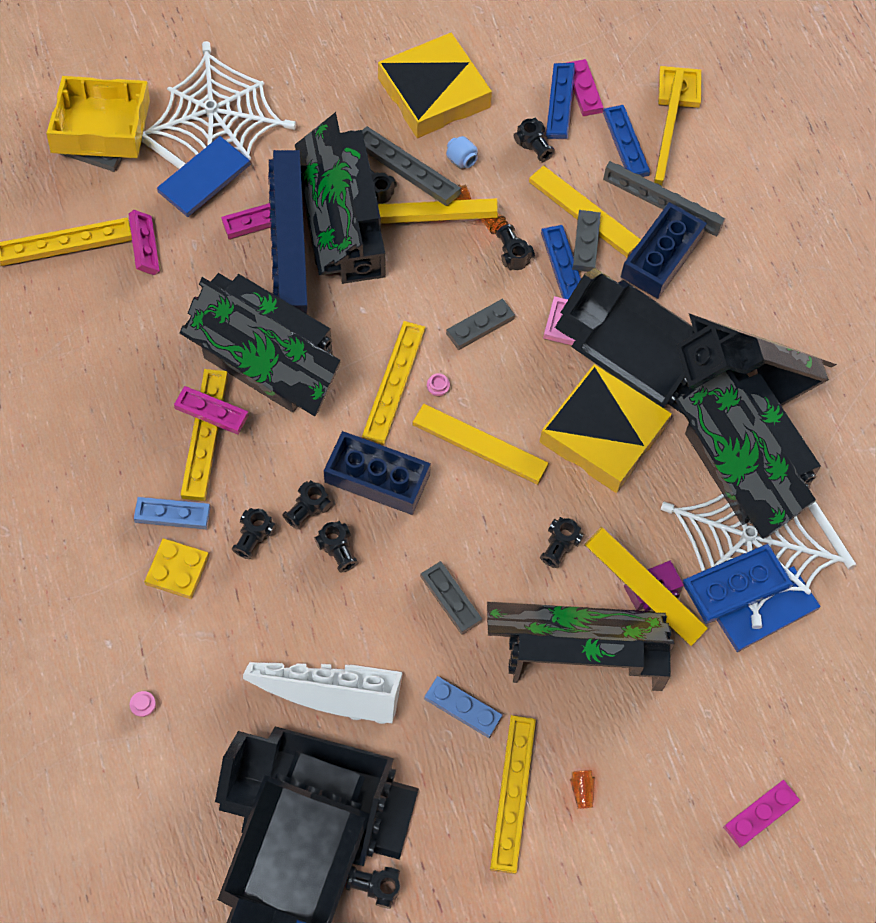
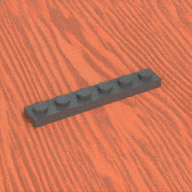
(410, 167)
(660, 196)

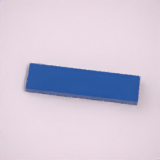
(560, 101)
(626, 140)
(561, 259)

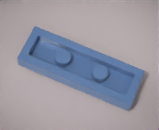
(172, 513)
(463, 707)

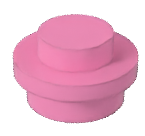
(438, 384)
(142, 704)

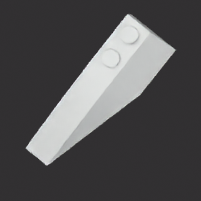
(346, 692)

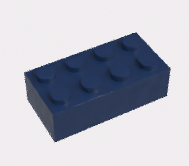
(663, 250)
(377, 472)

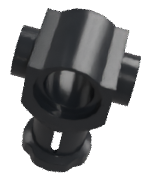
(531, 136)
(384, 182)
(514, 246)
(306, 506)
(253, 534)
(560, 542)
(337, 547)
(372, 882)

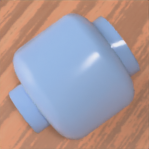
(462, 152)

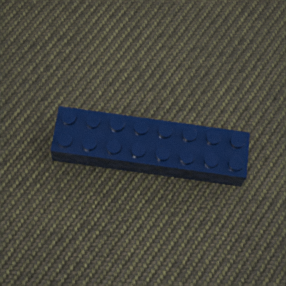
(287, 228)

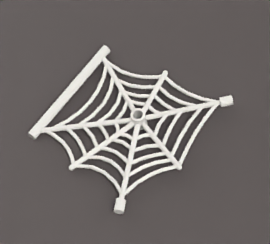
(212, 111)
(749, 537)

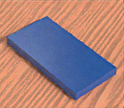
(203, 176)
(737, 583)
(775, 613)

